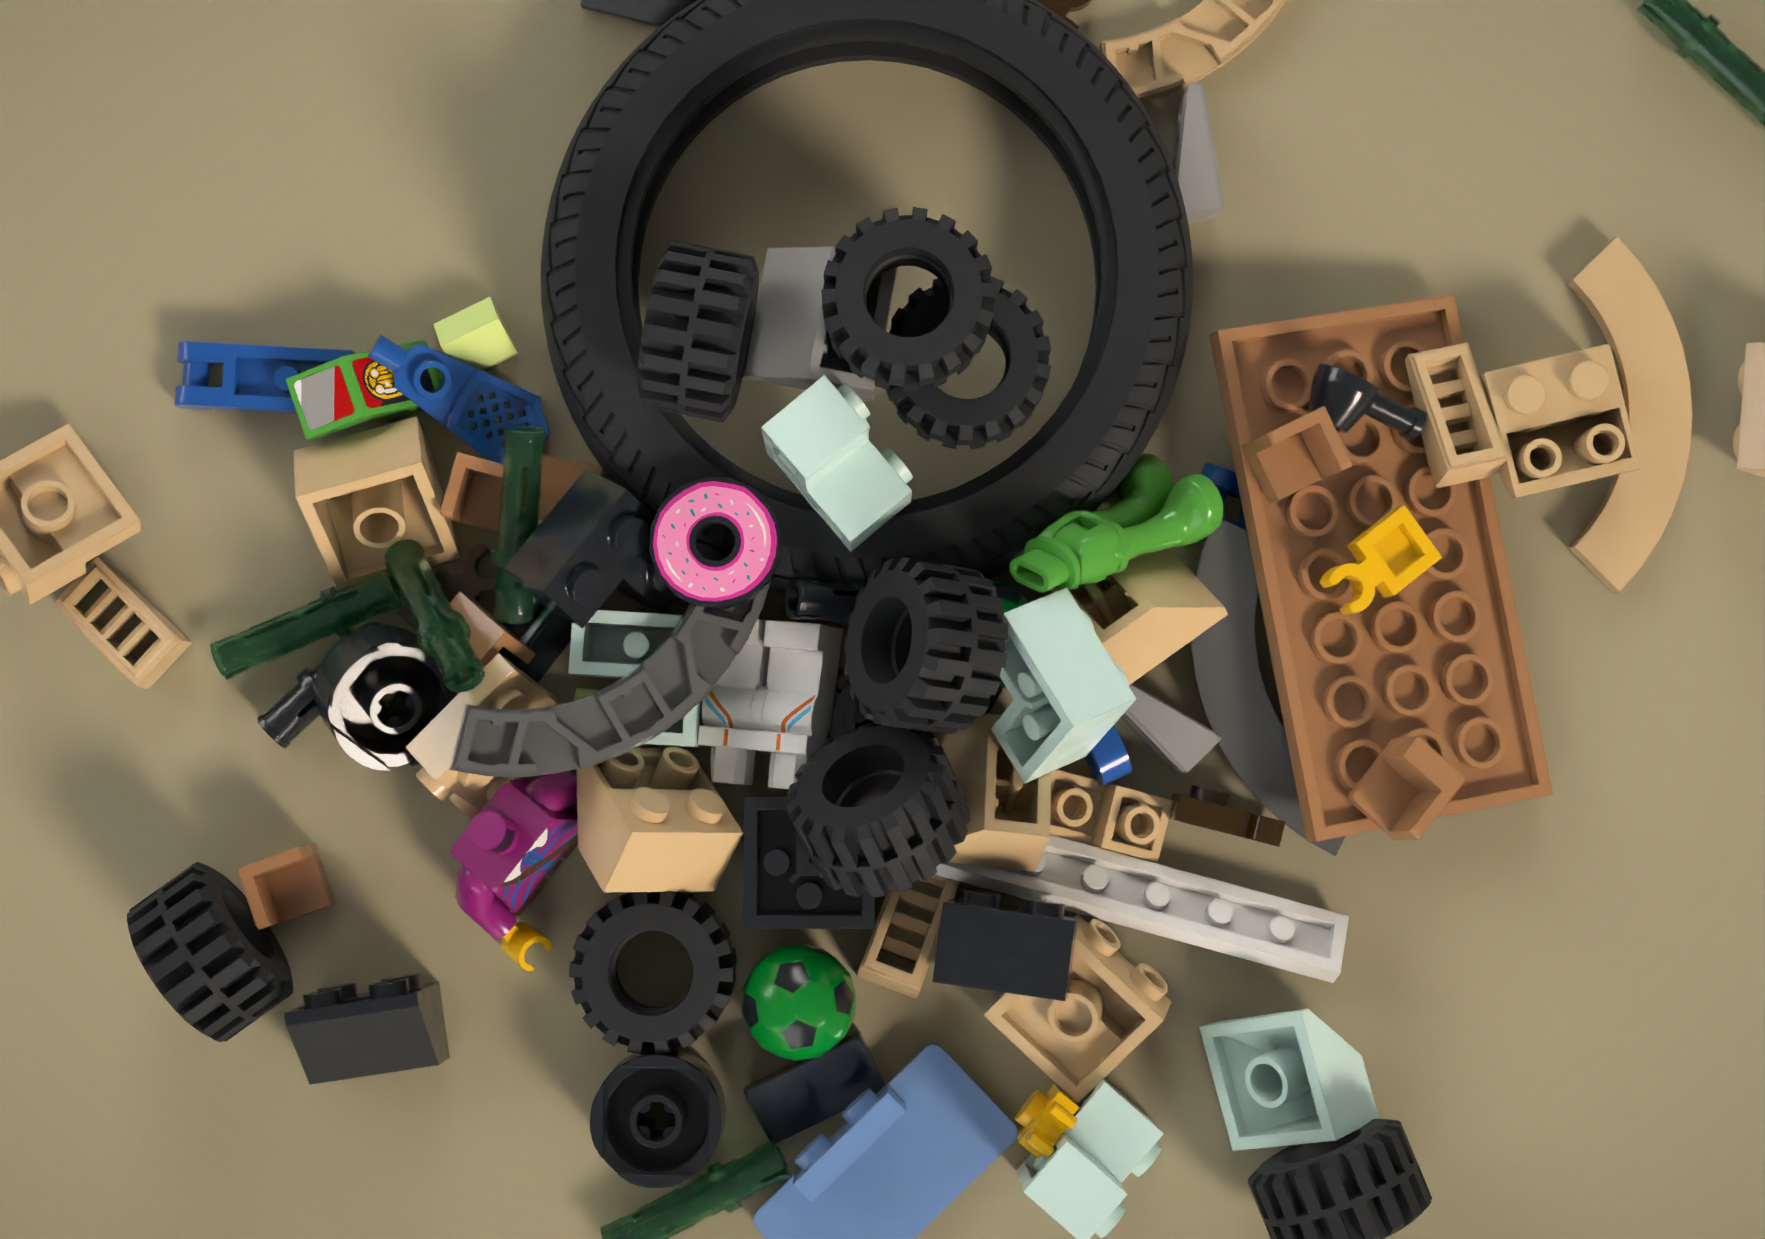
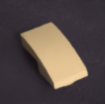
(1108, 815)

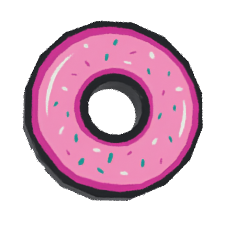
(708, 504)

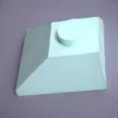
(1286, 1080)

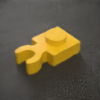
(1387, 558)
(1045, 1120)

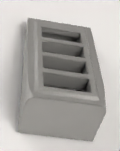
(1196, 158)
(1169, 731)

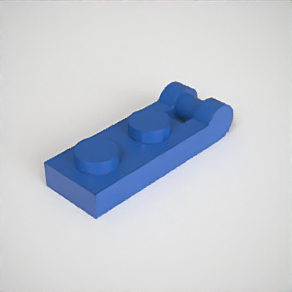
(251, 375)

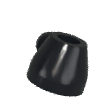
(1351, 397)

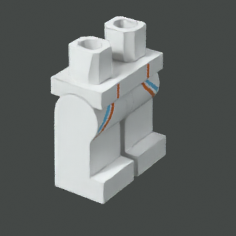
(772, 701)

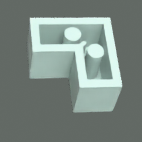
(829, 459)
(616, 645)
(1060, 684)
(1086, 1171)

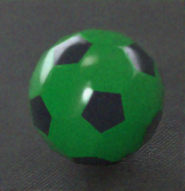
(798, 1002)

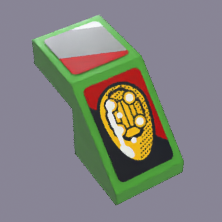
(351, 393)

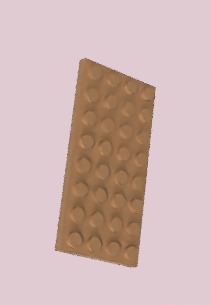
(1421, 663)

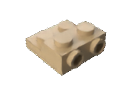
(56, 514)
(434, 746)
(1098, 1024)

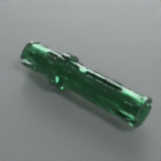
(1711, 50)
(517, 517)
(330, 614)
(440, 630)
(707, 1195)

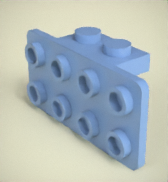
(893, 1158)

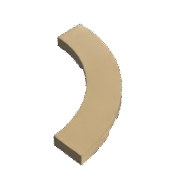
(1189, 45)
(1658, 410)

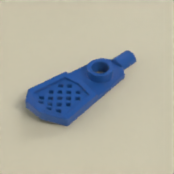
(458, 395)

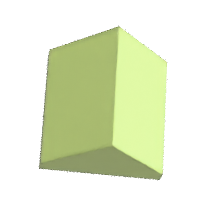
(476, 336)

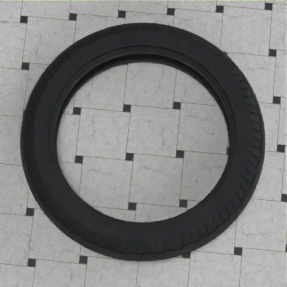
(1013, 54)

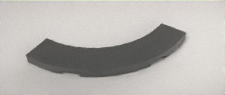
(1232, 683)
(616, 716)

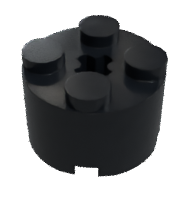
(359, 674)
(630, 1140)

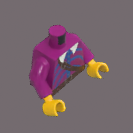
(513, 854)

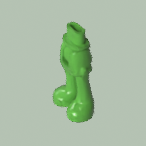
(1099, 543)

